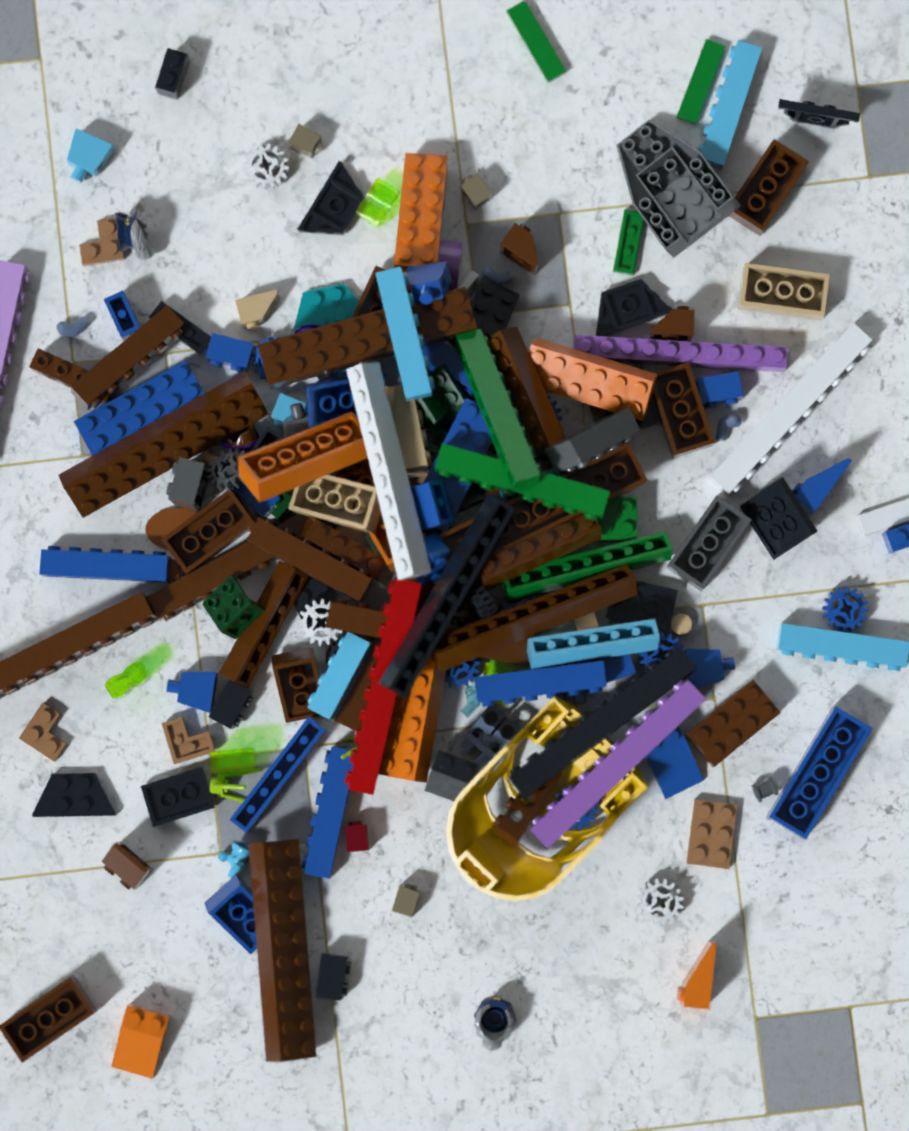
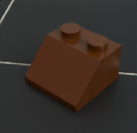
(520, 247)
(675, 326)
(127, 865)

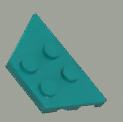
(325, 306)

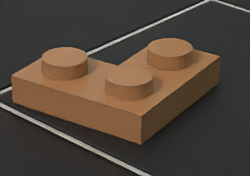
(104, 250)
(38, 733)
(185, 747)

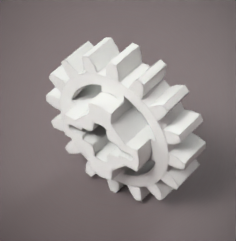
(274, 164)
(314, 614)
(668, 914)

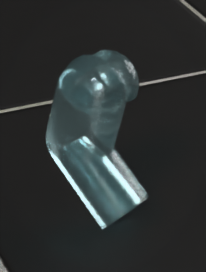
(472, 704)

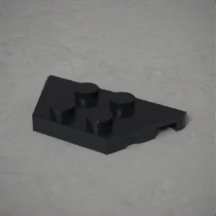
(822, 116)
(334, 205)
(628, 307)
(315, 591)
(73, 796)

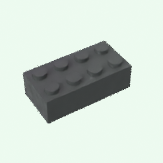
(592, 441)
(708, 543)

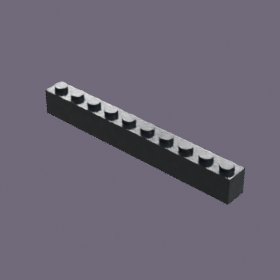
(446, 596)
(601, 724)

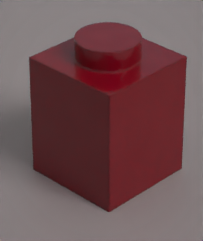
(356, 837)

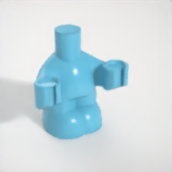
(238, 858)

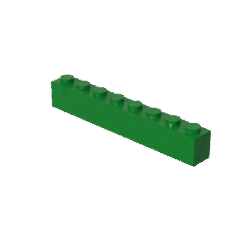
(497, 410)
(550, 489)
(581, 566)

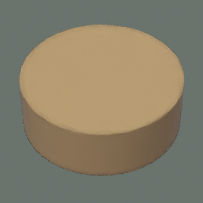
(681, 624)

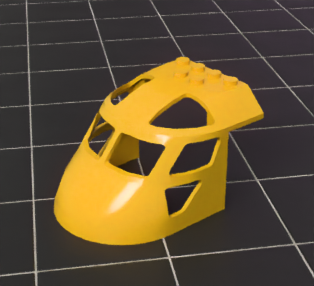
(516, 870)

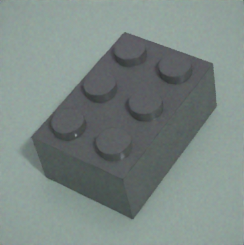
(188, 484)

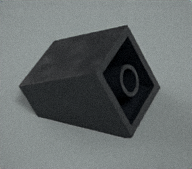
(450, 775)

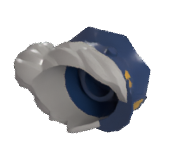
(132, 235)
(494, 1022)

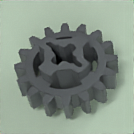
(225, 471)

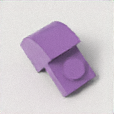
(451, 252)

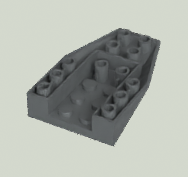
(673, 186)

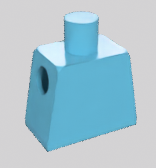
(88, 155)

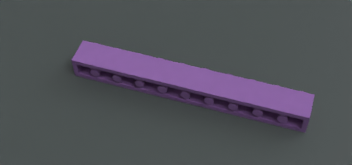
(680, 352)
(617, 764)

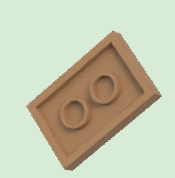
(711, 834)

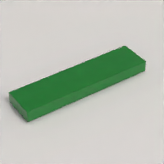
(536, 41)
(700, 81)

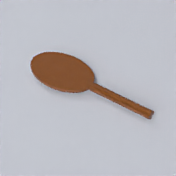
(165, 522)

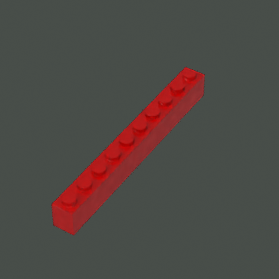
(380, 700)

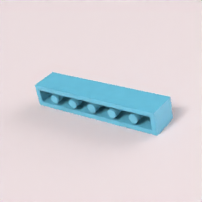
(730, 103)
(403, 333)
(593, 644)
(842, 645)

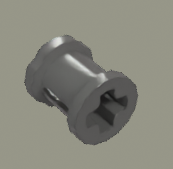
(765, 789)

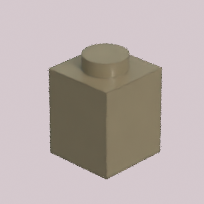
(305, 141)
(476, 191)
(406, 900)

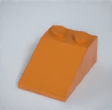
(697, 984)
(140, 1040)

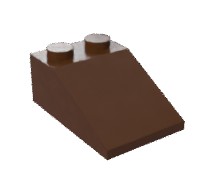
(296, 680)

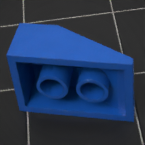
(329, 399)
(816, 488)
(674, 764)
(234, 911)

